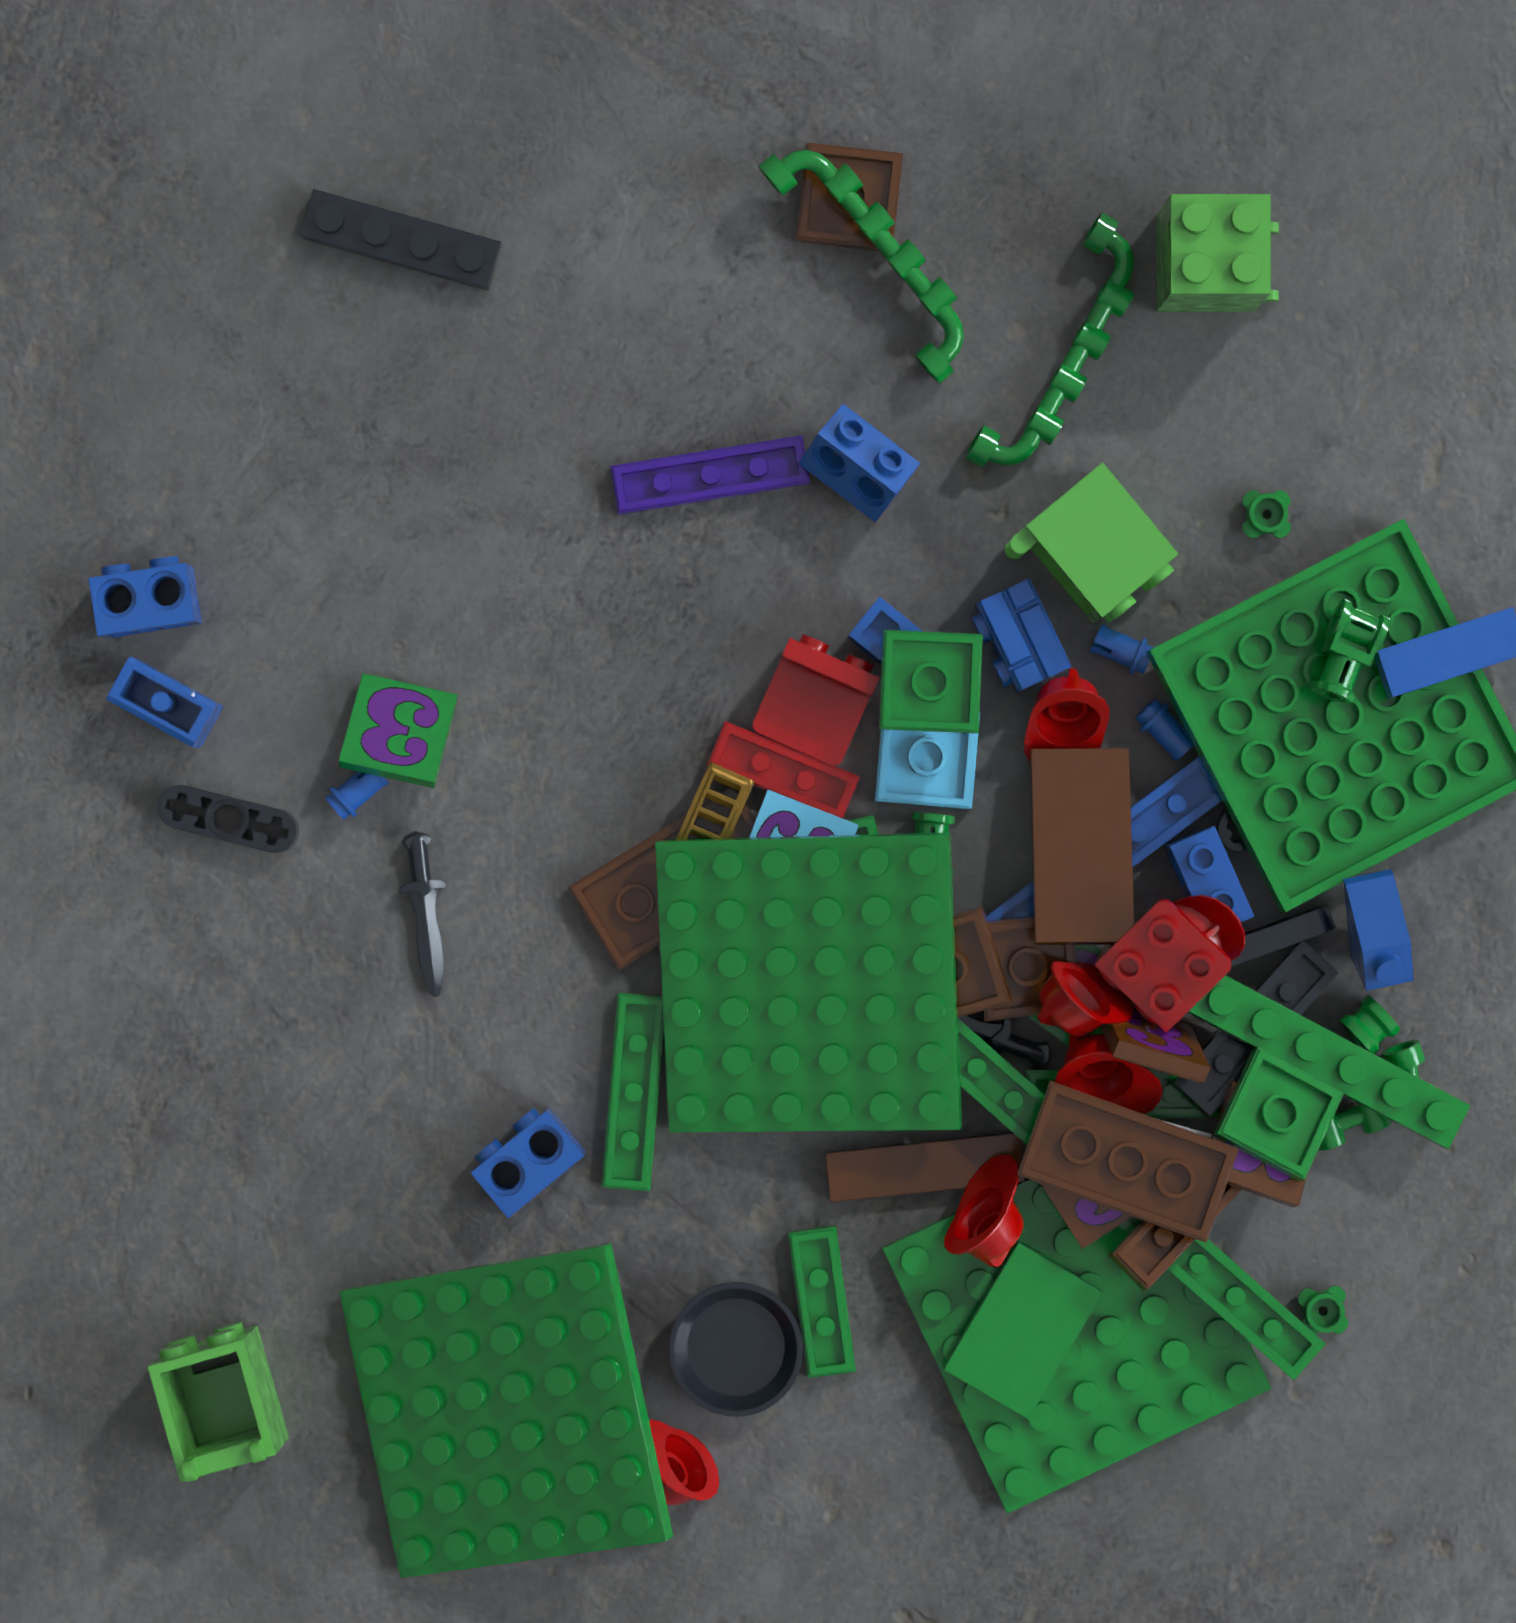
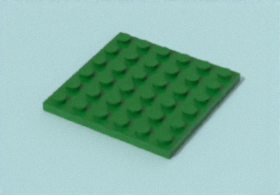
(1325, 781)
(809, 983)
(1129, 1380)
(506, 1412)

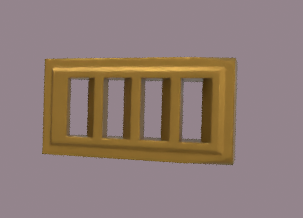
(728, 778)

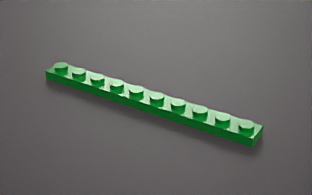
(1199, 1267)

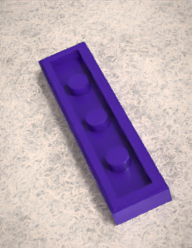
(709, 475)

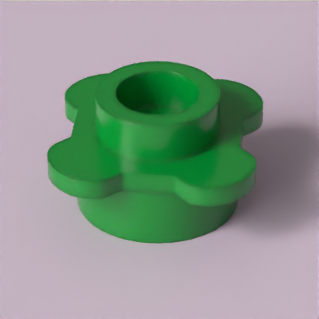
(1277, 505)
(1333, 1300)

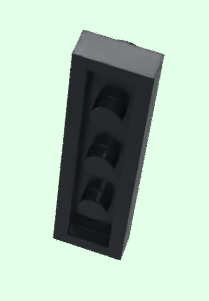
(400, 239)
(1293, 984)

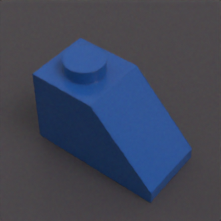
(1377, 930)

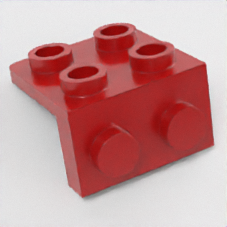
(815, 700)
(1163, 964)

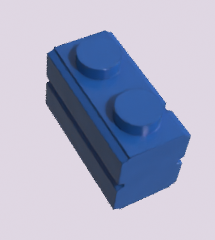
(1021, 636)
(164, 702)

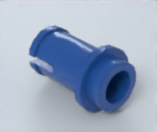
(1121, 649)
(1164, 728)
(354, 793)

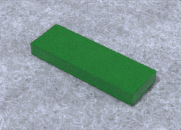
(821, 1301)

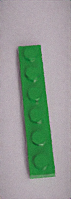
(1333, 1060)

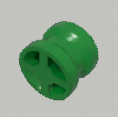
(1369, 1024)

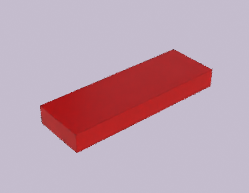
(784, 770)

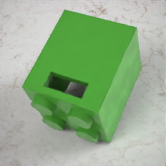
(1214, 253)
(1097, 546)
(219, 1413)

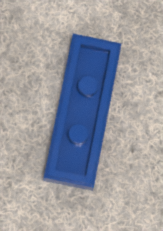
(1447, 653)

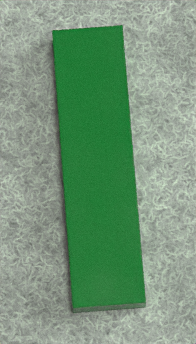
(633, 1092)

